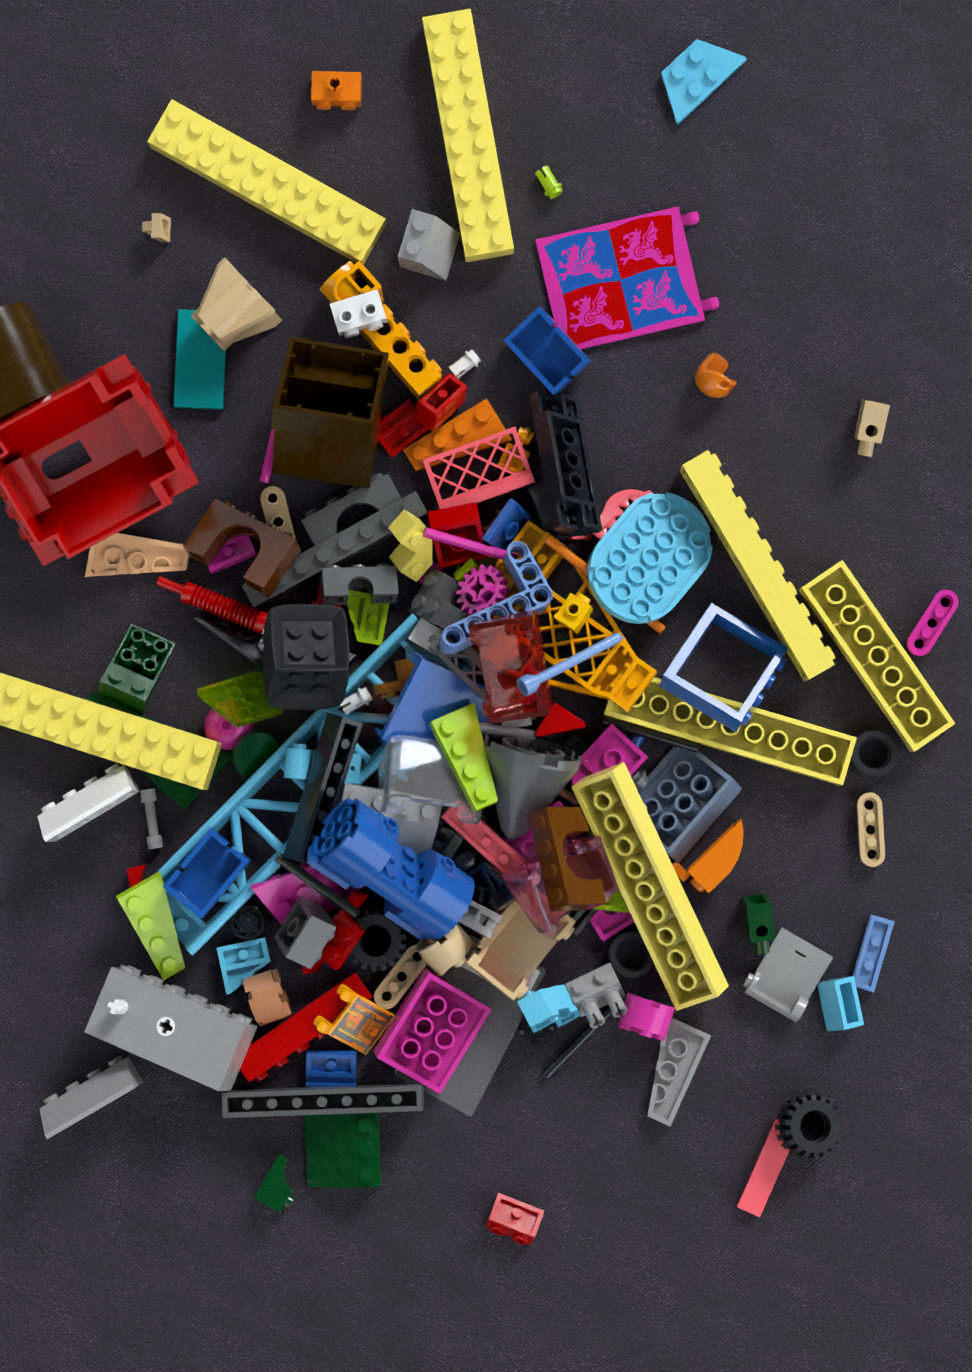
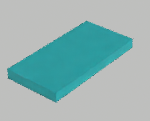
(198, 367)

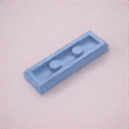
(872, 952)

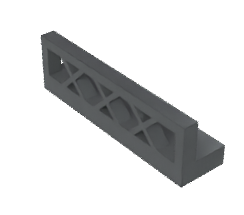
(470, 657)

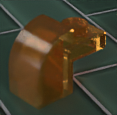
(389, 689)

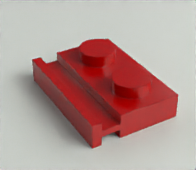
(400, 429)

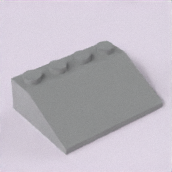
(416, 823)
(89, 1096)

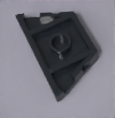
(489, 889)

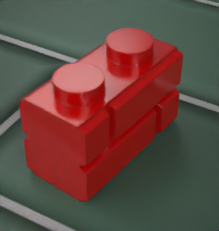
(440, 402)

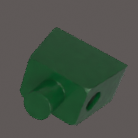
(757, 913)

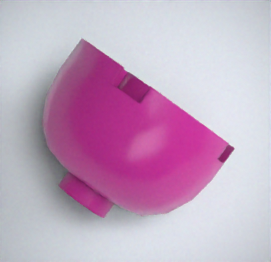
(221, 730)

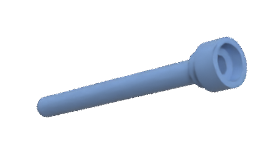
(529, 683)

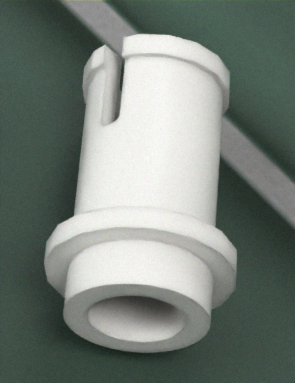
(464, 364)
(356, 700)

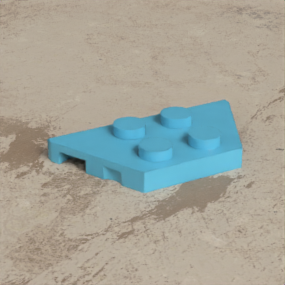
(697, 75)

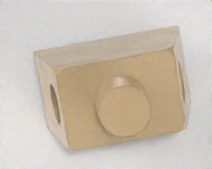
(870, 414)

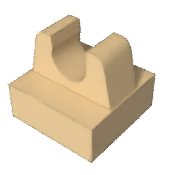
(158, 228)

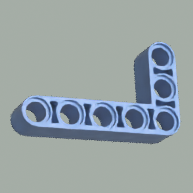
(524, 599)

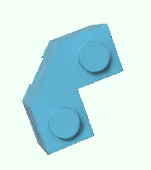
(547, 1007)

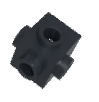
(538, 1037)

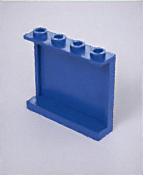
(428, 695)

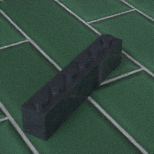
(323, 783)

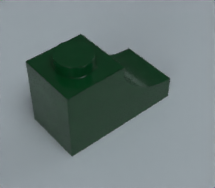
(275, 1189)

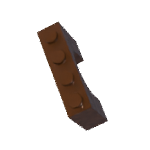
(225, 522)
(562, 886)

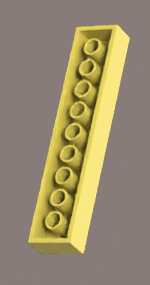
(468, 135)
(267, 182)
(756, 565)
(107, 732)
(765, 738)
(650, 887)

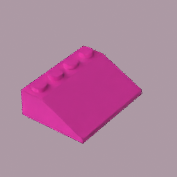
(431, 1030)

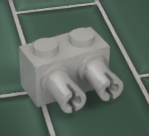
(595, 991)

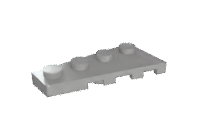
(675, 1069)

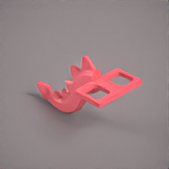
(612, 510)

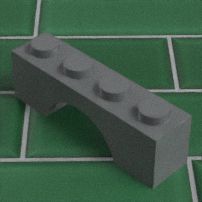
(324, 523)

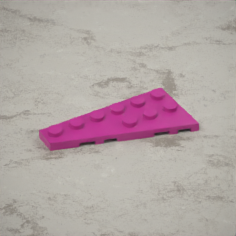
(283, 891)

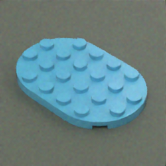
(649, 558)

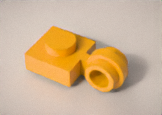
(516, 465)

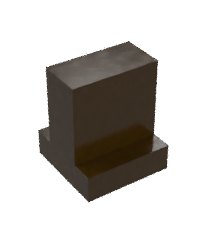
(328, 412)

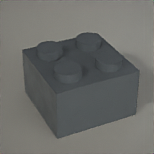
(305, 932)

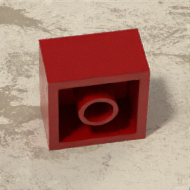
(461, 522)

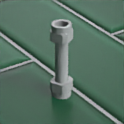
(154, 840)

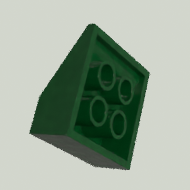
(343, 1150)

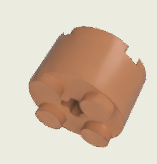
(267, 997)

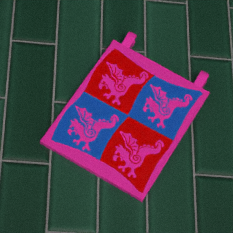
(623, 278)

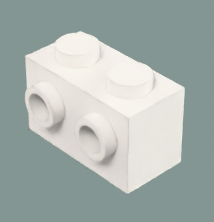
(358, 314)

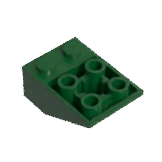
(136, 669)

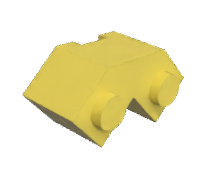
(414, 552)

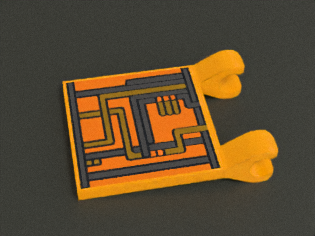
(358, 1023)

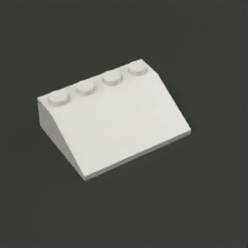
(87, 803)

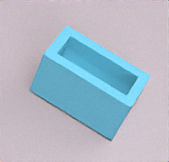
(840, 1003)

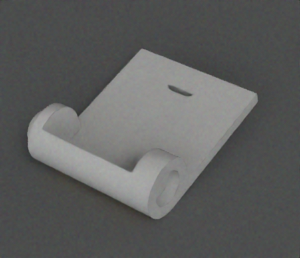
(785, 977)

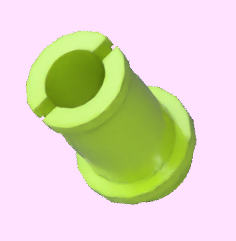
(551, 186)

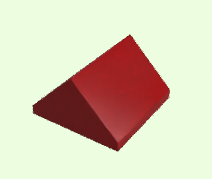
(559, 722)

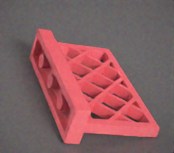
(487, 491)

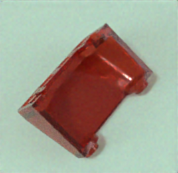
(508, 650)

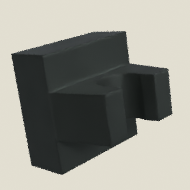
(451, 843)

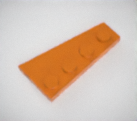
(466, 428)

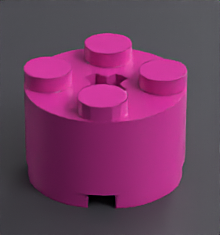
(646, 1017)

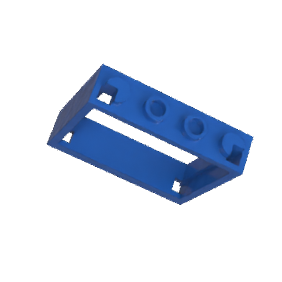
(702, 700)

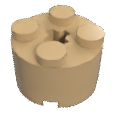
(446, 951)

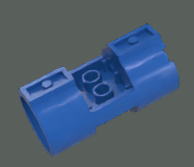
(420, 891)

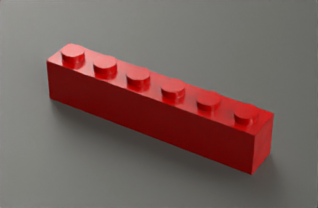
(297, 1031)

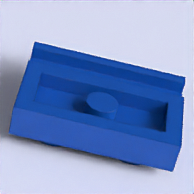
(330, 1068)

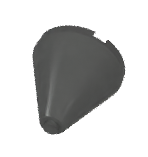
(526, 777)

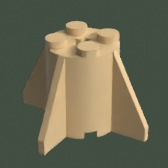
(233, 308)

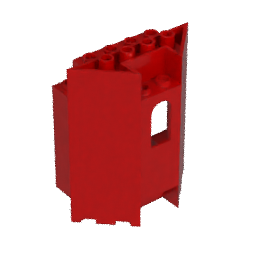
(132, 468)

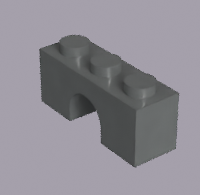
(378, 580)

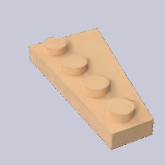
(135, 555)

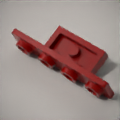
(345, 937)

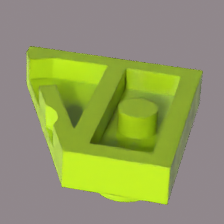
(367, 618)

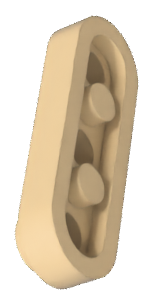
(277, 509)
(876, 840)
(393, 985)

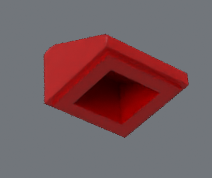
(136, 874)

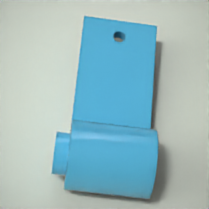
(299, 761)

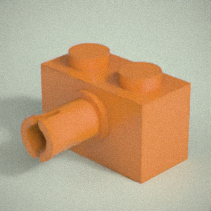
(336, 89)

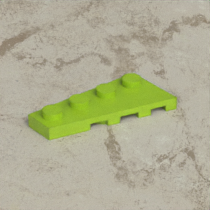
(465, 751)
(153, 922)

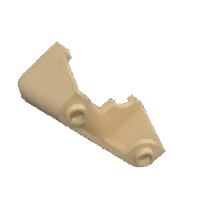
(514, 951)

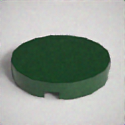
(252, 751)

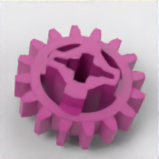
(481, 590)

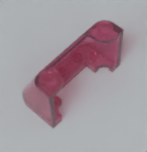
(585, 859)

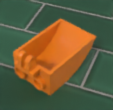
(715, 861)

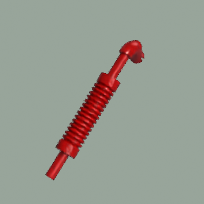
(218, 604)

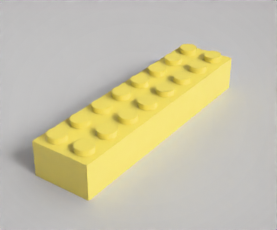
(876, 656)

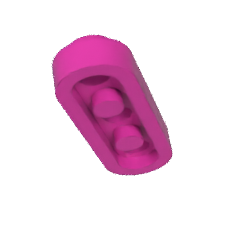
(940, 615)

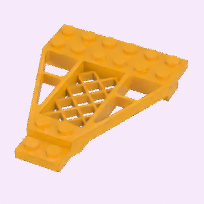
(621, 674)

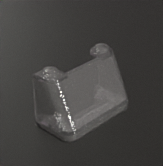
(419, 772)

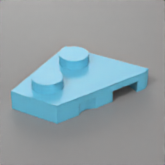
(242, 961)

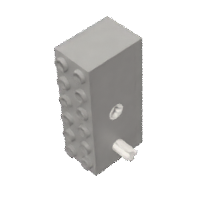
(171, 1027)

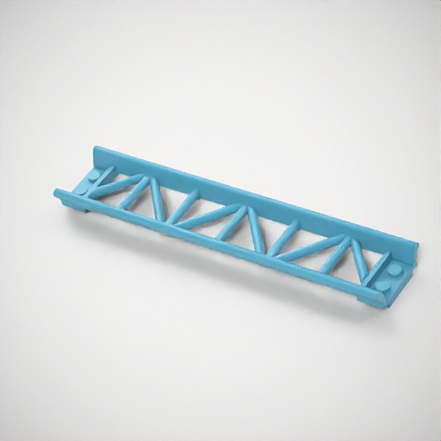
(189, 927)

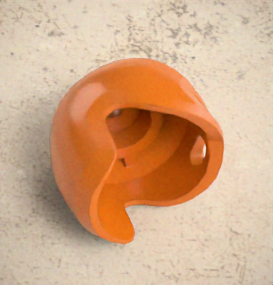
(710, 377)

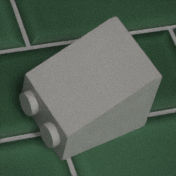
(428, 245)

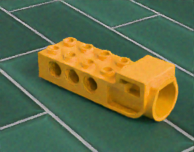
(343, 286)

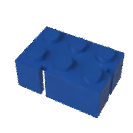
(547, 350)
(207, 873)

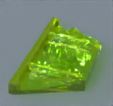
(239, 699)

